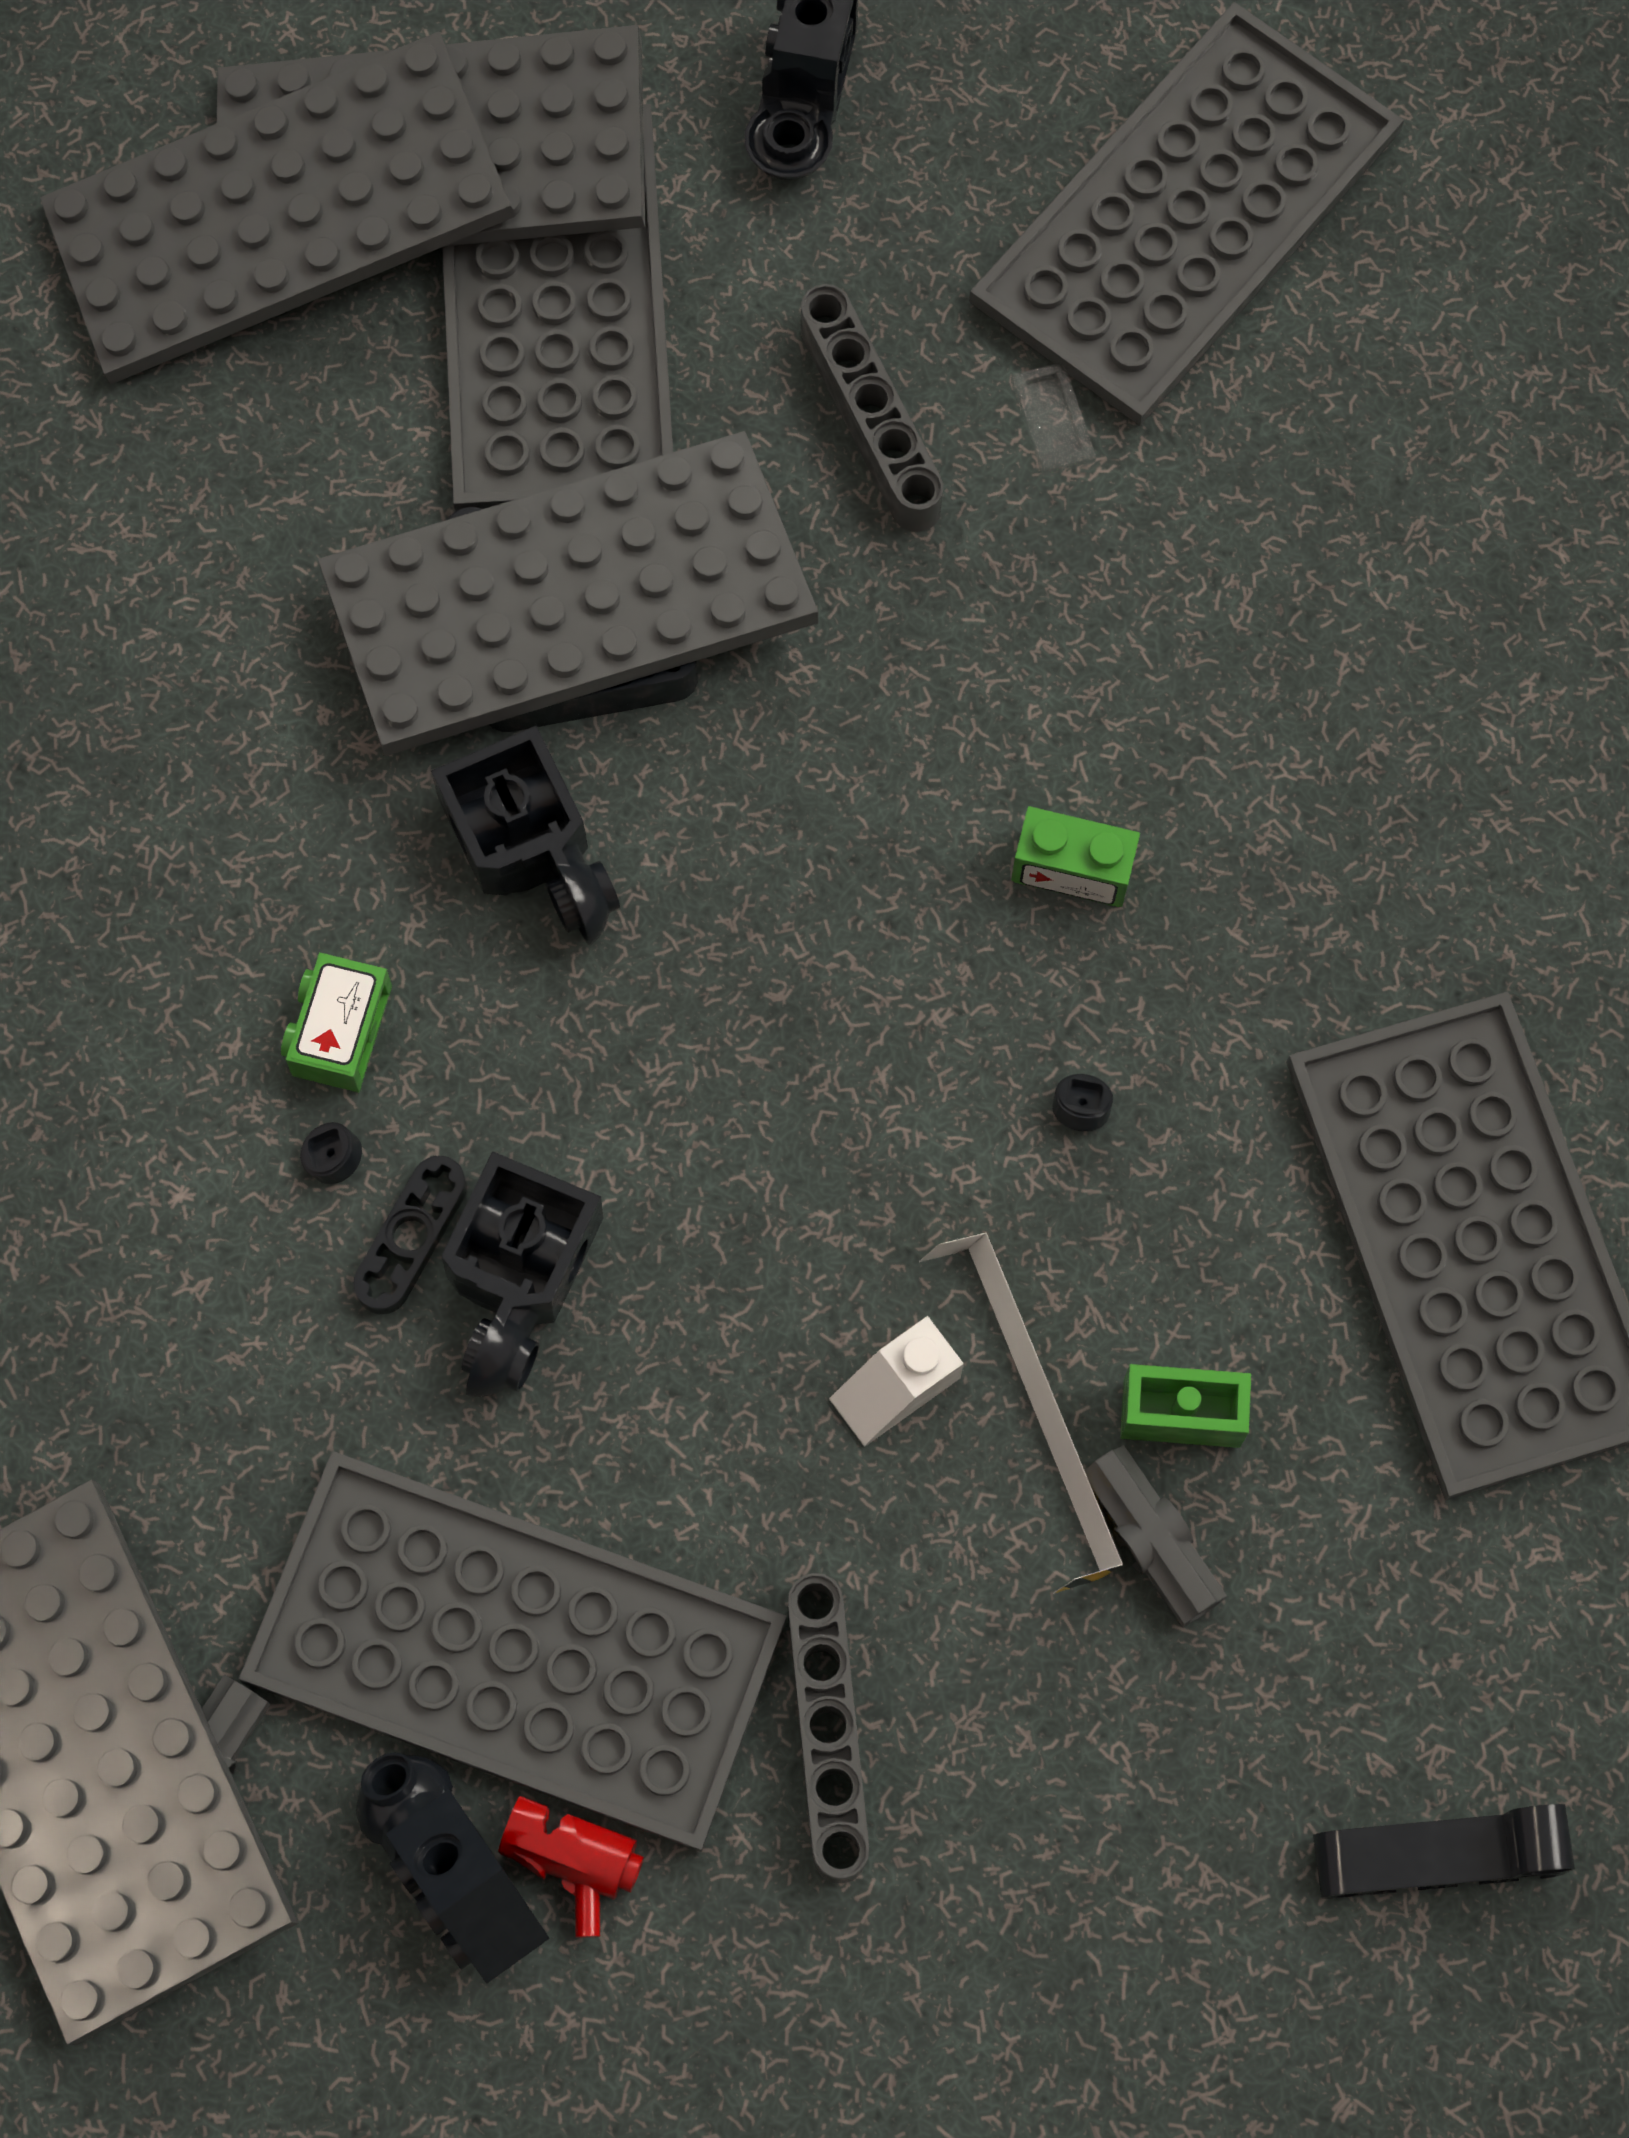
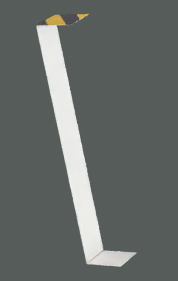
(1042, 1401)

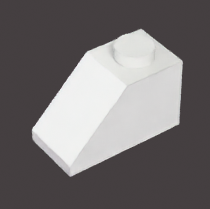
(897, 1381)

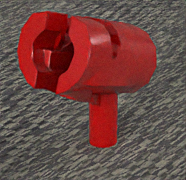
(580, 1853)

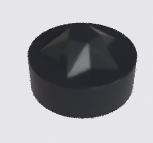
(1082, 1102)
(331, 1153)

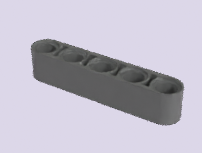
(871, 385)
(833, 1697)

